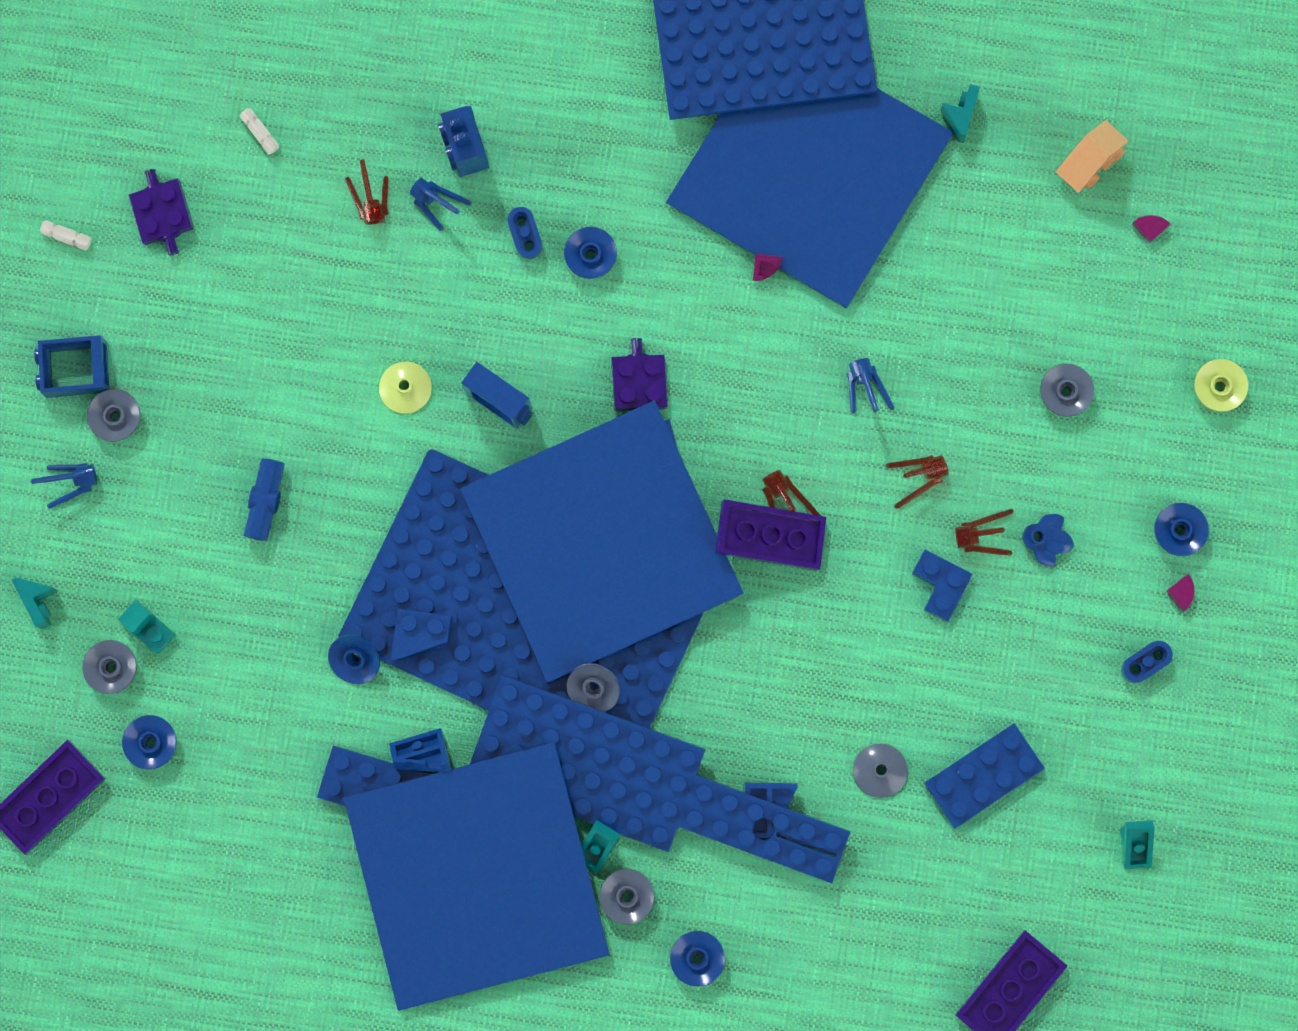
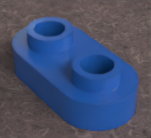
(524, 234)
(1146, 662)

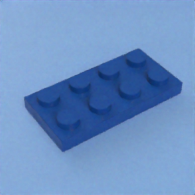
(357, 773)
(984, 775)

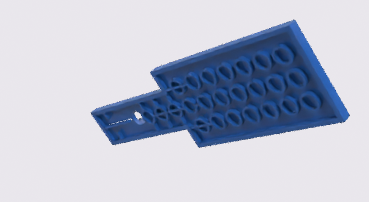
(649, 781)

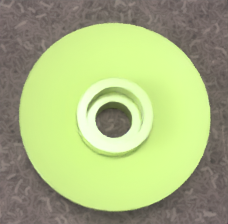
(1230, 376)
(406, 400)

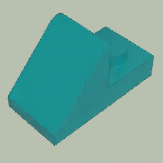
(959, 118)
(31, 595)
(146, 627)
(1137, 844)
(599, 846)

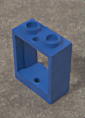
(99, 365)
(497, 395)

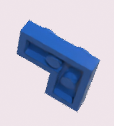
(949, 583)

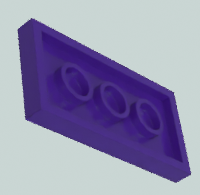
(770, 535)
(48, 796)
(1012, 987)

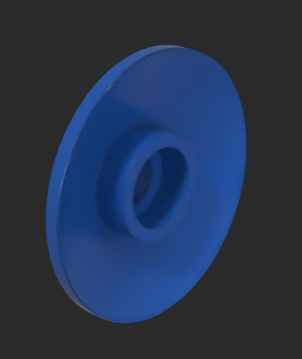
(588, 240)
(1194, 526)
(347, 665)
(136, 738)
(708, 969)

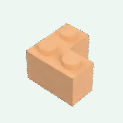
(1094, 152)

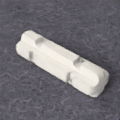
(259, 131)
(65, 235)

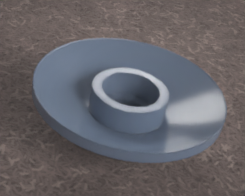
(1069, 377)
(101, 411)
(97, 662)
(583, 691)
(867, 777)
(612, 892)

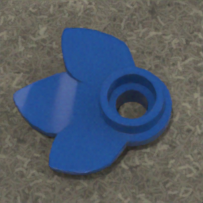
(1051, 541)

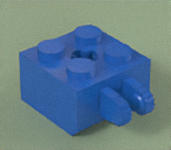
(466, 147)

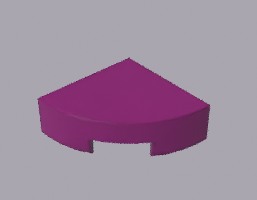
(1150, 226)
(765, 266)
(1182, 592)

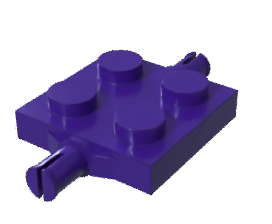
(161, 212)
(638, 379)

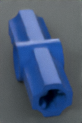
(264, 499)

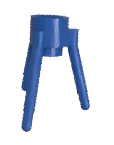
(427, 192)
(863, 373)
(82, 475)

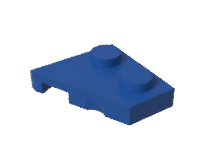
(418, 632)
(421, 752)
(773, 792)

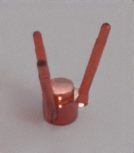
(373, 211)
(931, 468)
(778, 486)
(968, 536)

